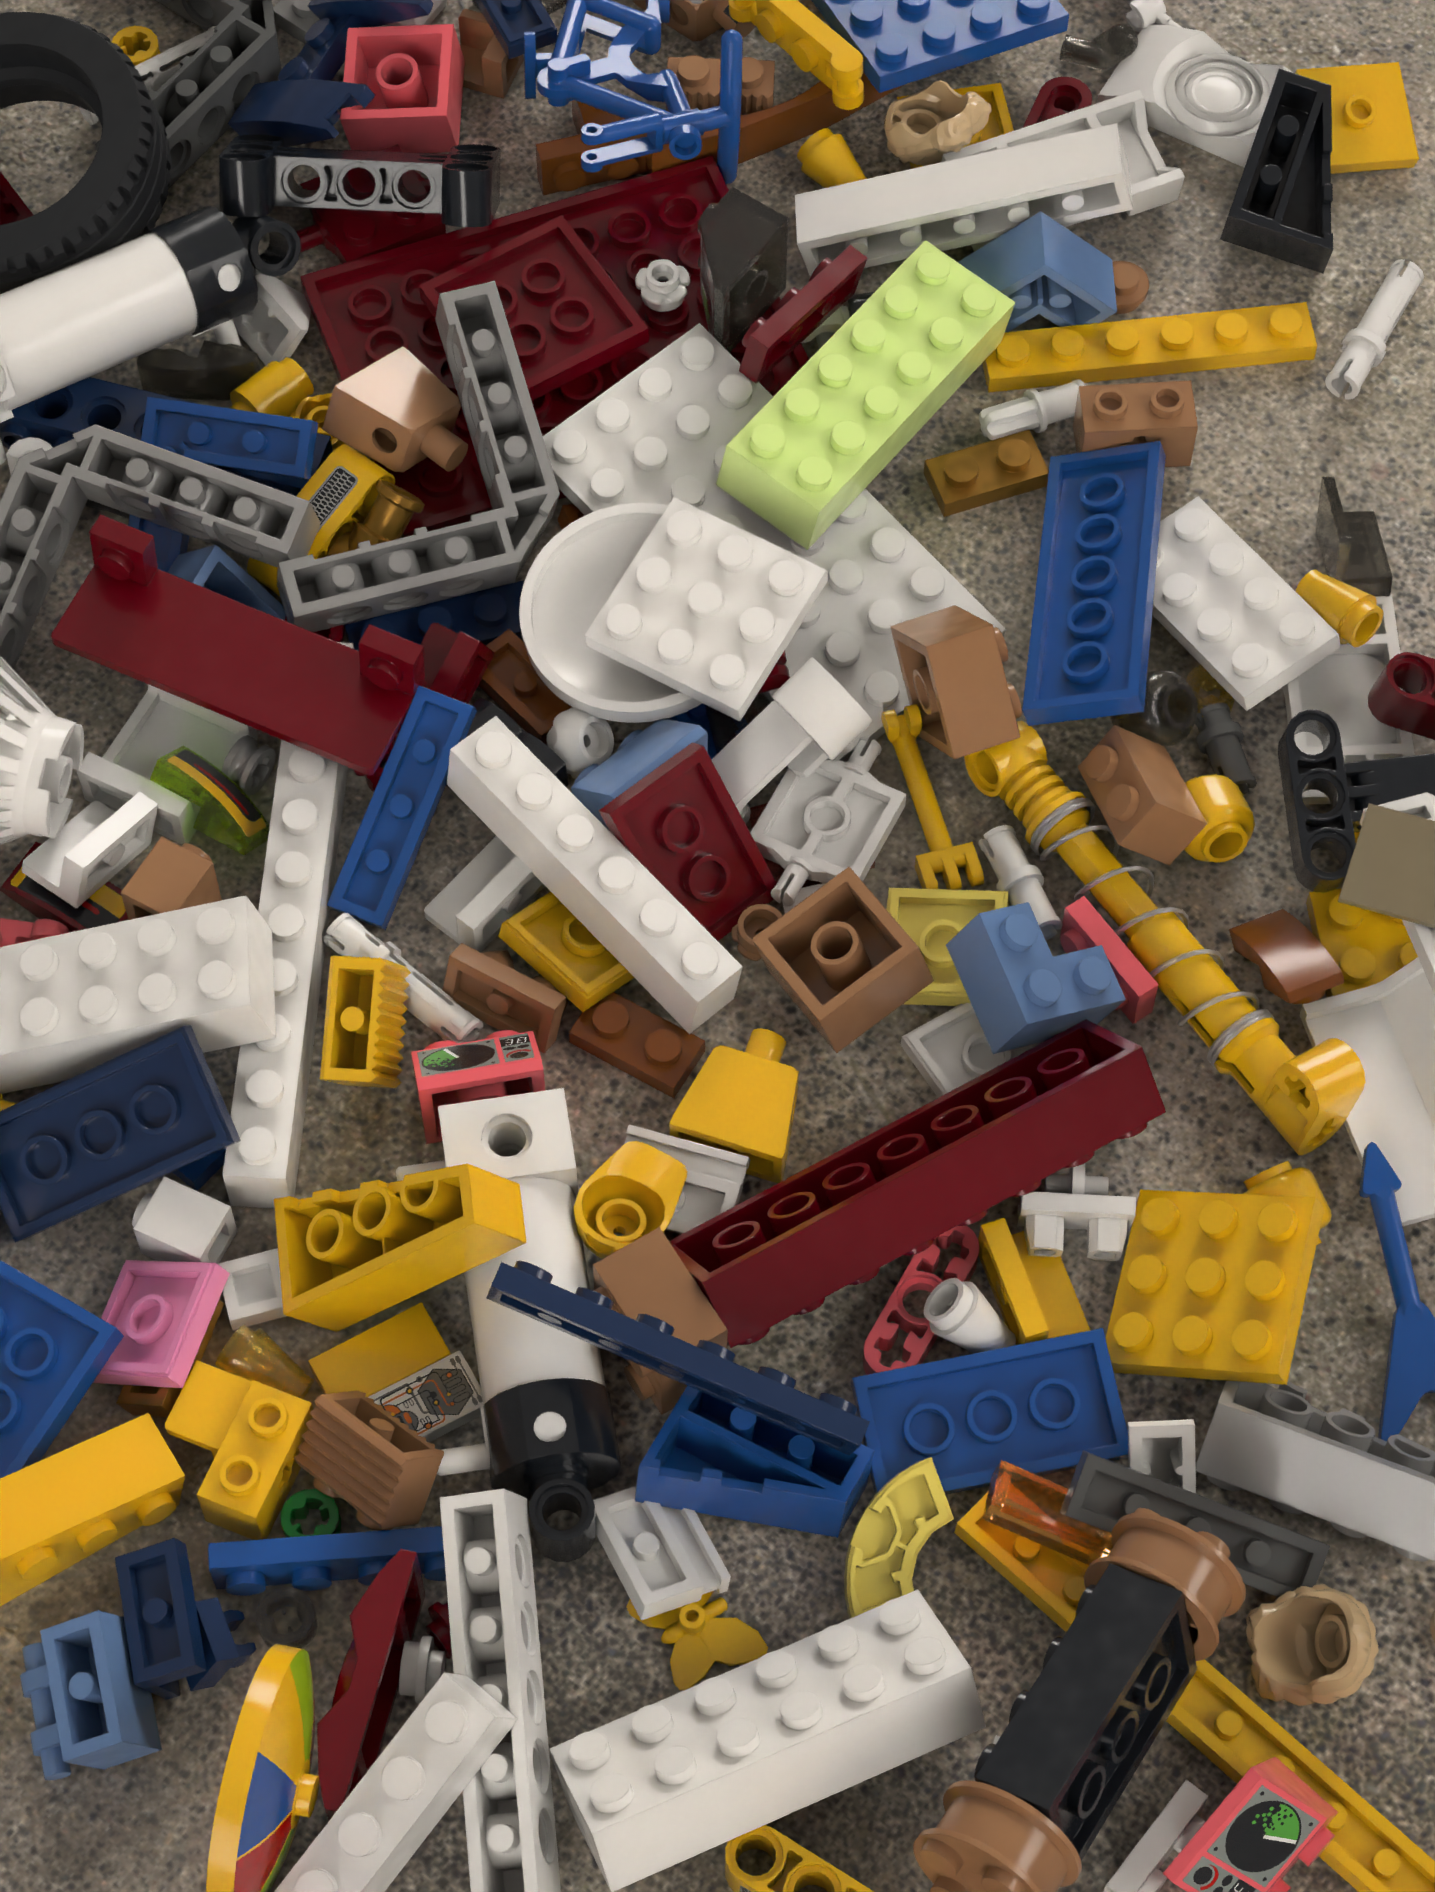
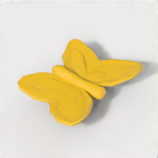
(703, 1639)

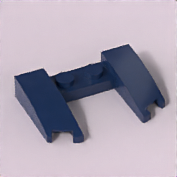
(305, 98)

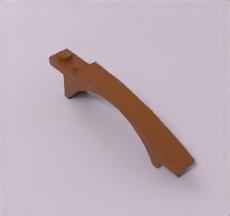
(760, 133)

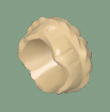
(933, 123)
(1311, 1646)

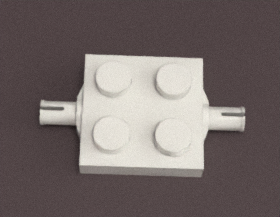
(827, 821)

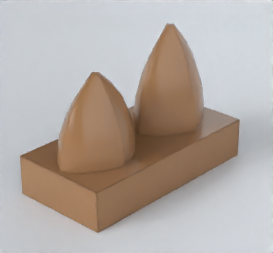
(502, 996)

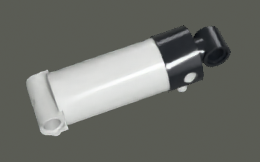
(135, 299)

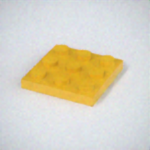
(1213, 1285)

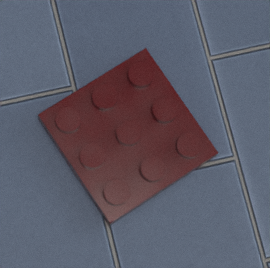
(556, 303)

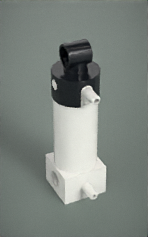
(540, 1388)

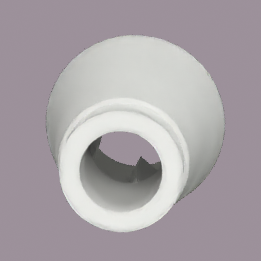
(965, 1317)

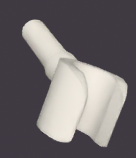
(1148, 12)

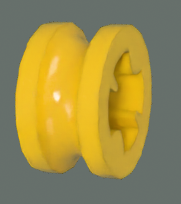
(134, 38)

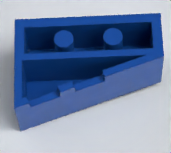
(749, 1469)

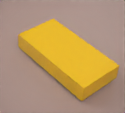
(381, 1354)

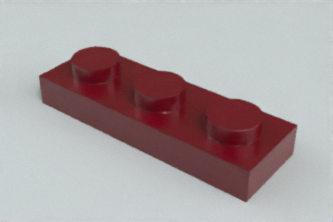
(801, 313)

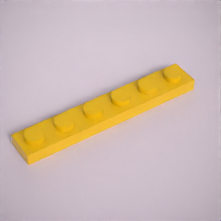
(1151, 347)

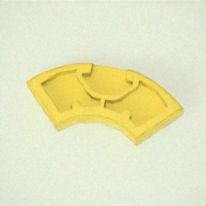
(891, 1535)

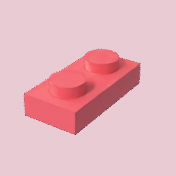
(1086, 929)

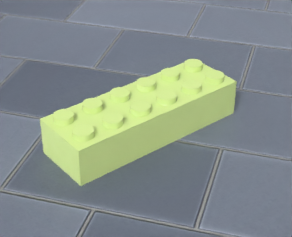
(864, 394)

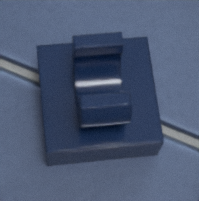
(218, 1643)

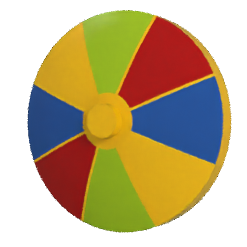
(265, 1776)

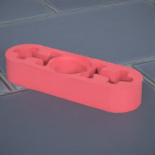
(885, 1333)

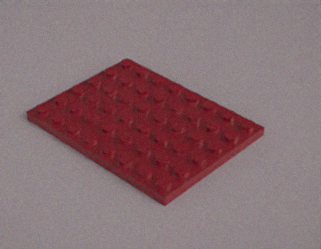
(376, 307)

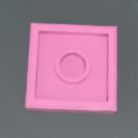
(163, 1320)

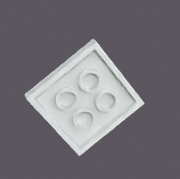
(706, 608)

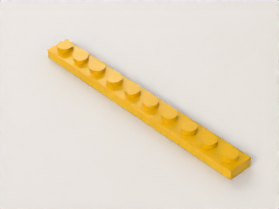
(1221, 1721)

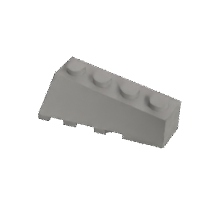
(1322, 1465)

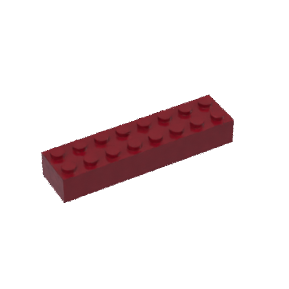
(919, 1178)

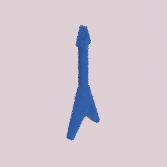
(1412, 1337)

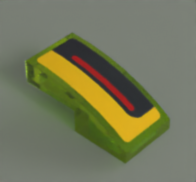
(225, 809)

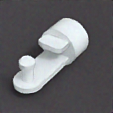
(799, 729)

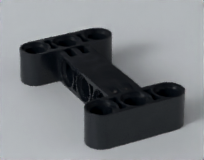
(259, 176)
(1347, 786)

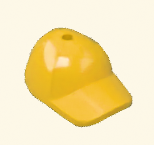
(628, 1195)

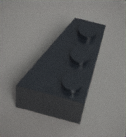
(1286, 182)

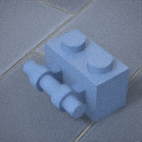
(86, 1697)

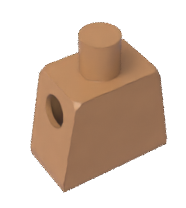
(397, 414)

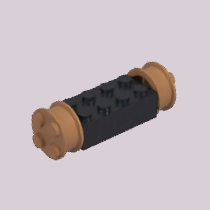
(1088, 1714)

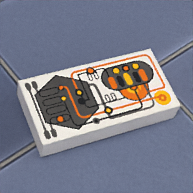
(434, 1397)

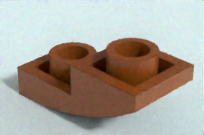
(1288, 957)

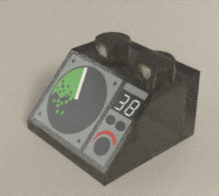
(740, 264)

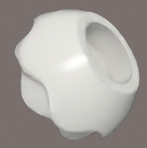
(580, 740)

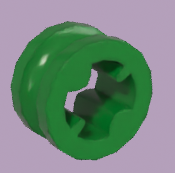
(298, 1508)

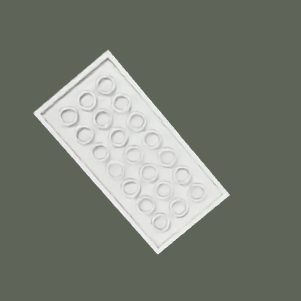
(666, 438)

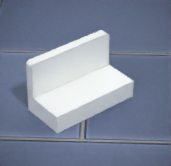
(92, 848)
(483, 896)

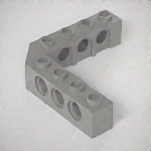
(141, 480)
(466, 555)

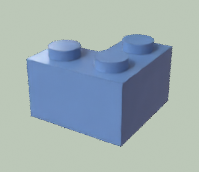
(1047, 273)
(1020, 987)

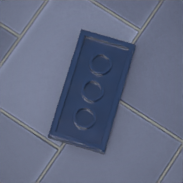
(109, 1132)

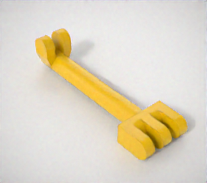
(943, 856)

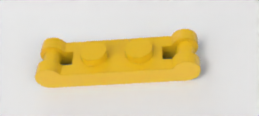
(810, 43)

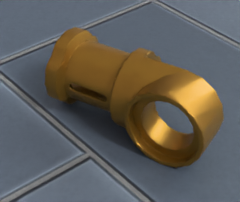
(384, 521)

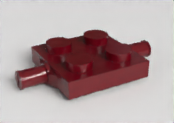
(368, 232)

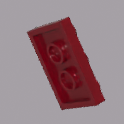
(693, 839)

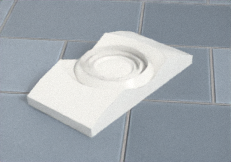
(1196, 89)
(1341, 689)

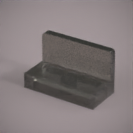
(1351, 544)

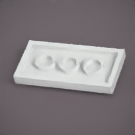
(1233, 607)

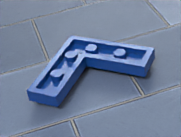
(223, 440)

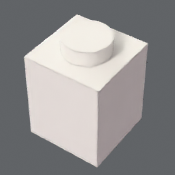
(183, 1225)

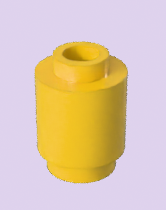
(273, 389)

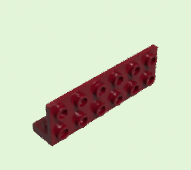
(238, 657)

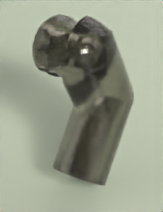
(1103, 51)

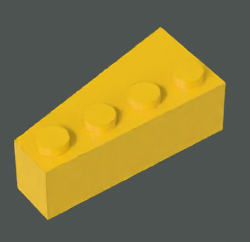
(390, 1241)
(83, 1502)

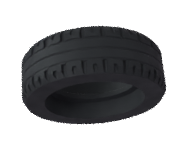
(129, 177)

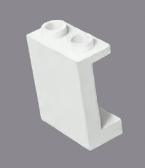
(153, 730)

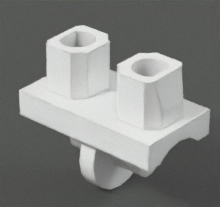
(1072, 1207)

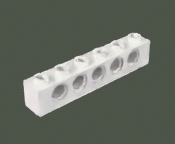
(499, 1649)

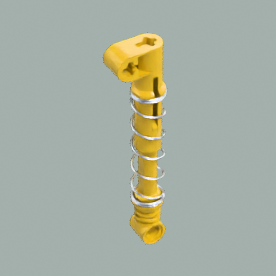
(1299, 1095)

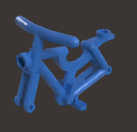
(573, 76)

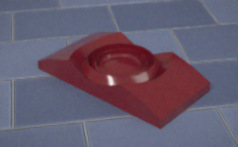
(369, 1678)

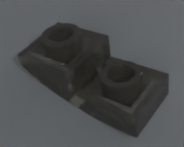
(199, 379)

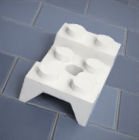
(1150, 179)

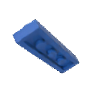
(401, 808)
(317, 1560)

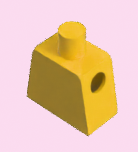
(743, 1104)

